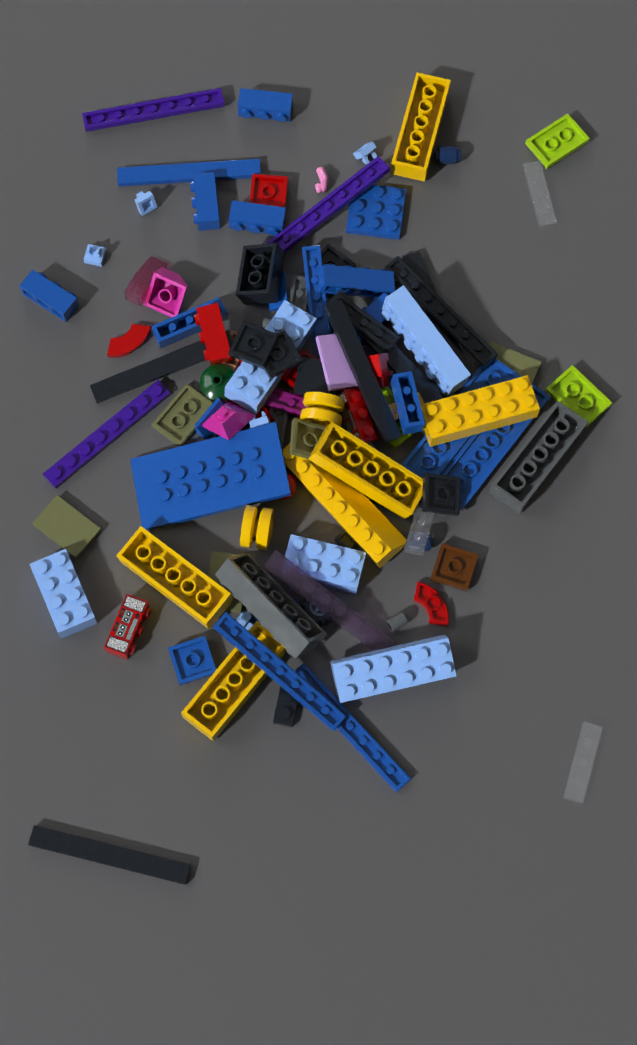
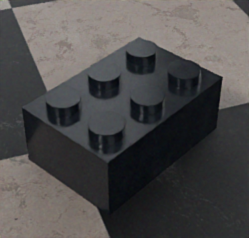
(260, 274)

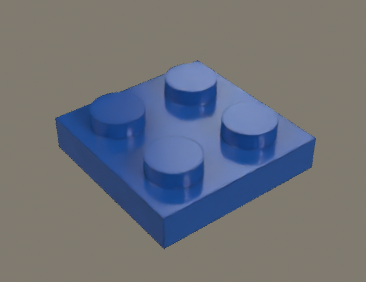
(192, 660)

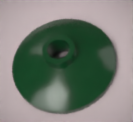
(209, 388)

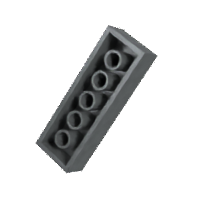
(538, 457)
(270, 604)

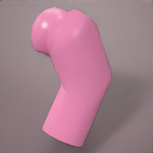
(322, 186)

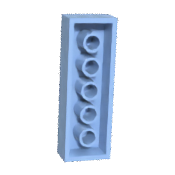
(425, 342)
(251, 384)
(393, 668)

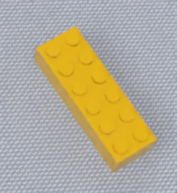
(420, 127)
(479, 410)
(367, 470)
(175, 577)
(229, 688)

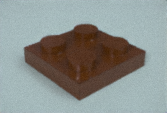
(454, 567)

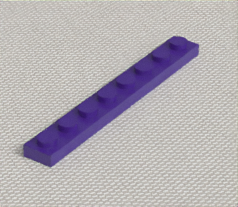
(153, 109)
(331, 204)
(106, 434)

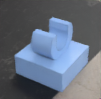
(364, 151)
(145, 202)
(95, 255)
(260, 421)
(244, 618)

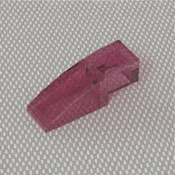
(139, 285)

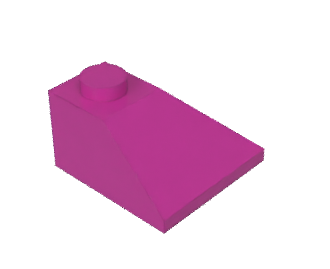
(166, 292)
(228, 420)

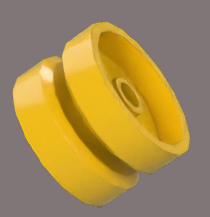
(322, 408)
(254, 527)

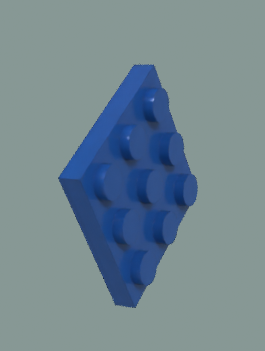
(377, 212)

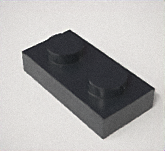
(285, 709)

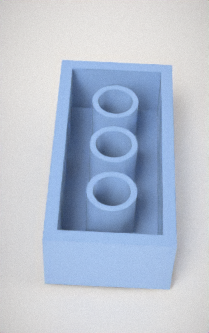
(327, 563)
(63, 593)

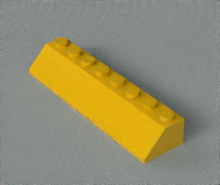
(349, 508)

